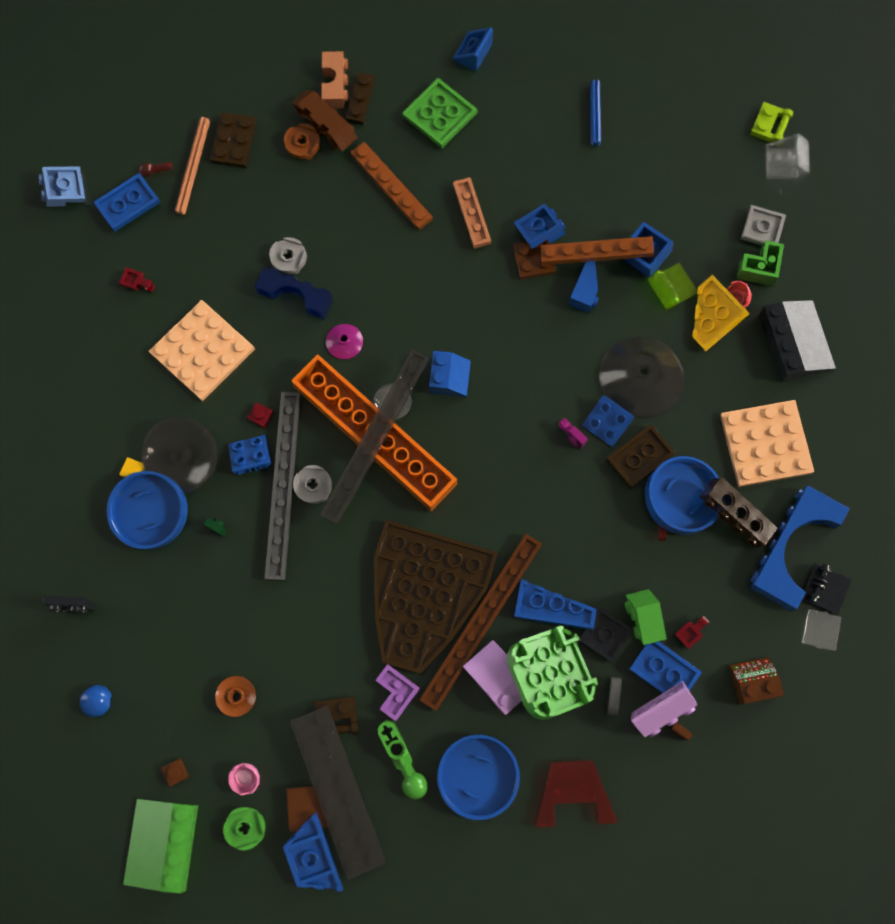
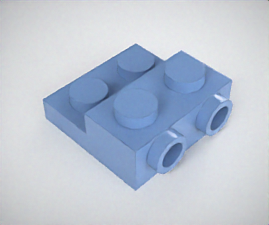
(61, 185)

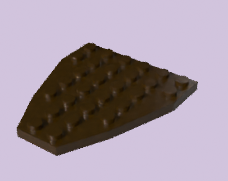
(424, 592)

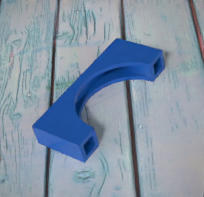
(773, 577)

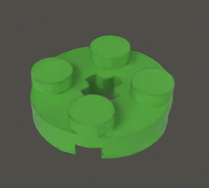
(234, 822)

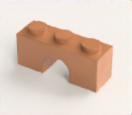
(334, 66)

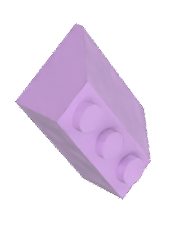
(664, 710)

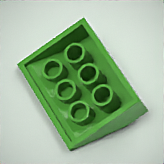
(161, 846)

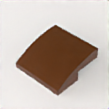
(301, 806)

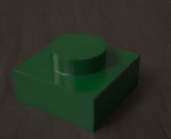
(216, 526)

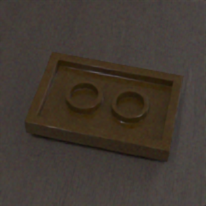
(233, 140)
(640, 456)

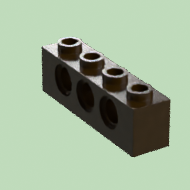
(762, 527)

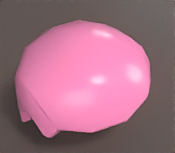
(244, 778)

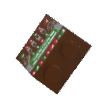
(755, 681)

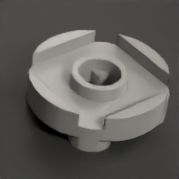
(290, 265)
(319, 493)

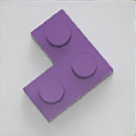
(401, 691)

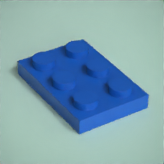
(126, 202)
(663, 668)

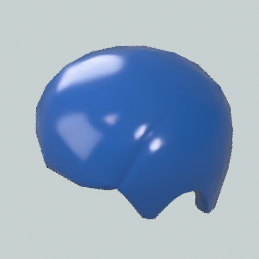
(95, 701)

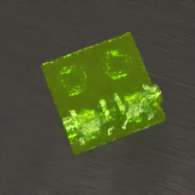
(672, 285)

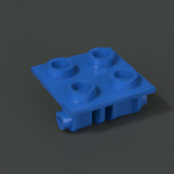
(608, 420)
(249, 454)

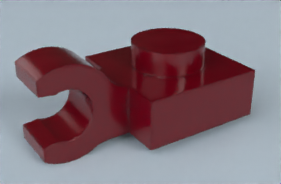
(134, 279)
(689, 633)

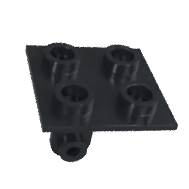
(826, 588)

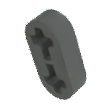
(613, 696)

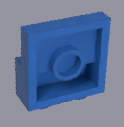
(540, 226)

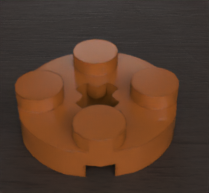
(298, 150)

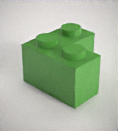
(762, 268)
(647, 615)

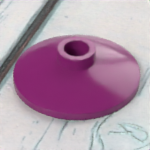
(346, 349)

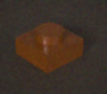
(175, 772)

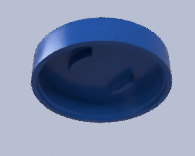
(674, 495)
(147, 510)
(478, 777)

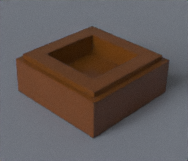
(680, 731)

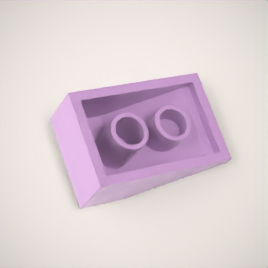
(492, 674)

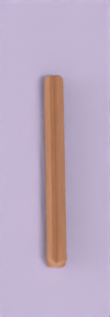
(192, 166)

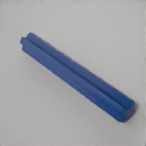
(595, 116)

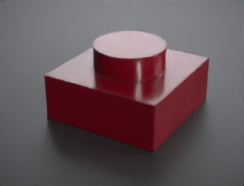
(260, 415)

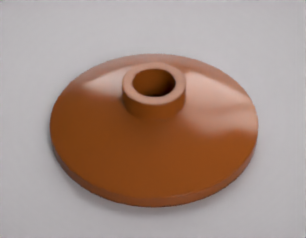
(225, 696)

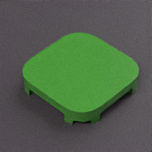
(550, 673)

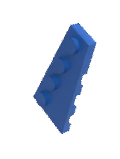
(544, 606)

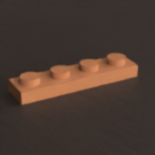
(472, 213)

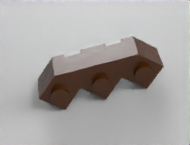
(324, 119)

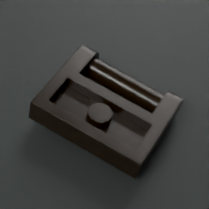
(342, 709)

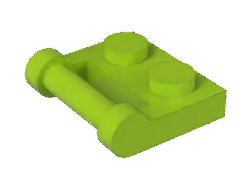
(766, 119)

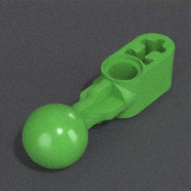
(414, 783)

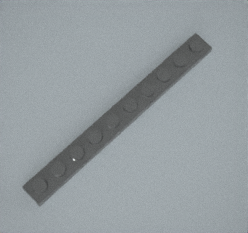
(282, 486)

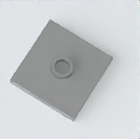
(762, 225)

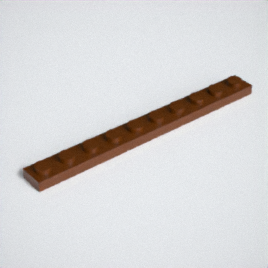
(480, 622)

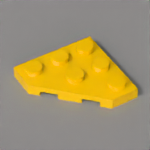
(715, 313)

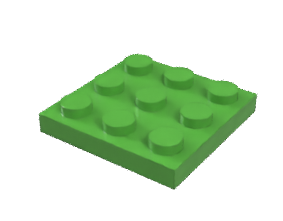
(440, 113)

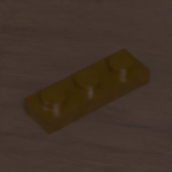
(360, 98)

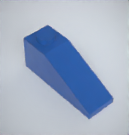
(586, 289)

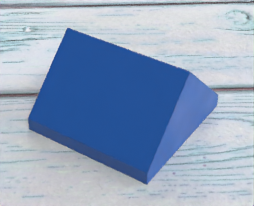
(474, 48)

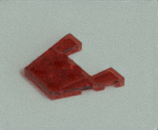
(574, 784)

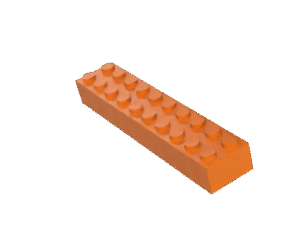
(353, 415)

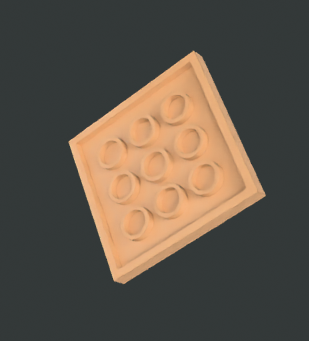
(202, 350)
(766, 443)

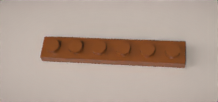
(391, 186)
(597, 250)

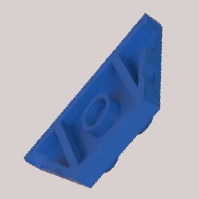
(311, 857)

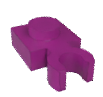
(576, 438)

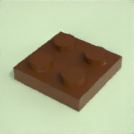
(529, 261)

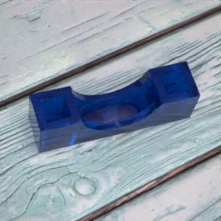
(273, 284)

